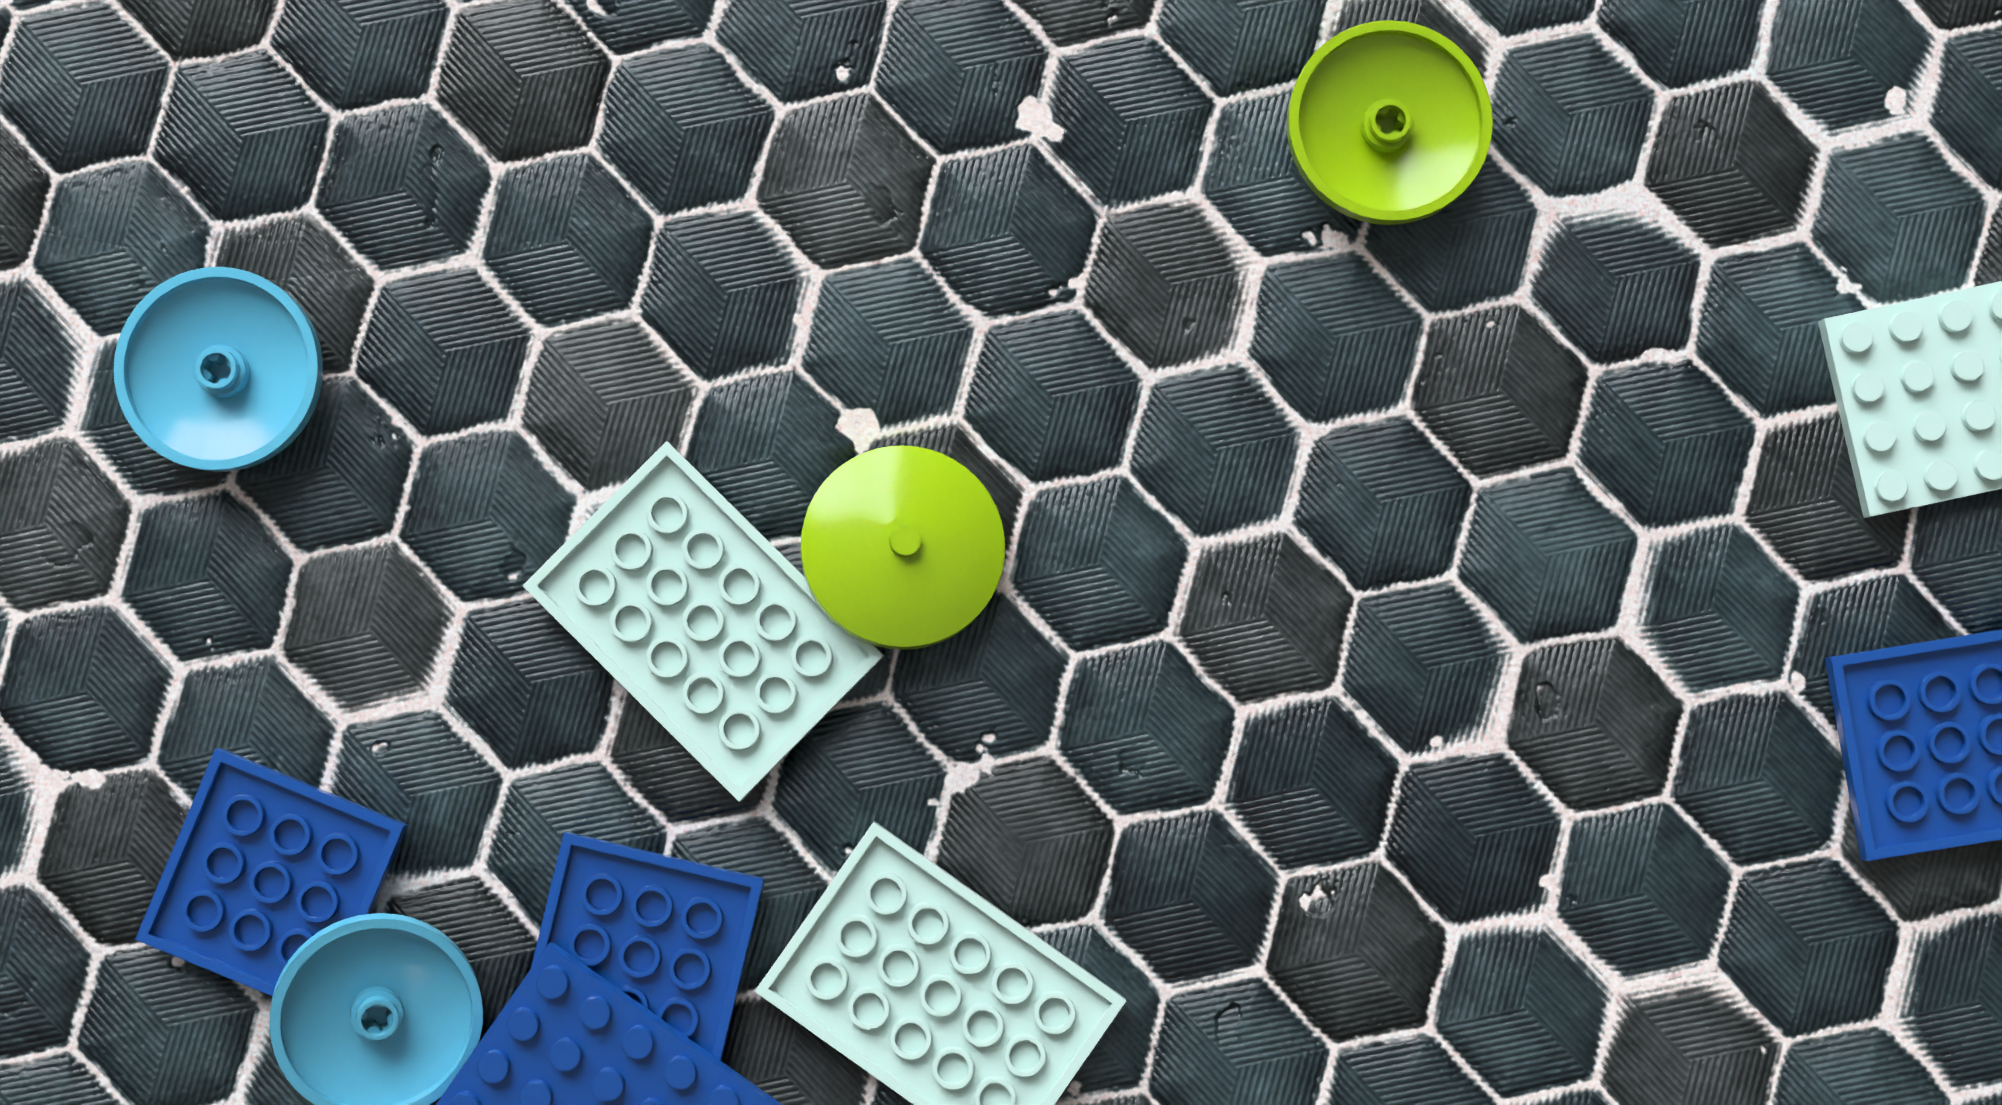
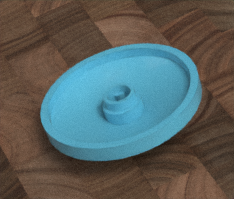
(218, 369)
(375, 1013)

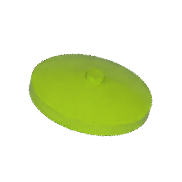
(1389, 122)
(902, 547)

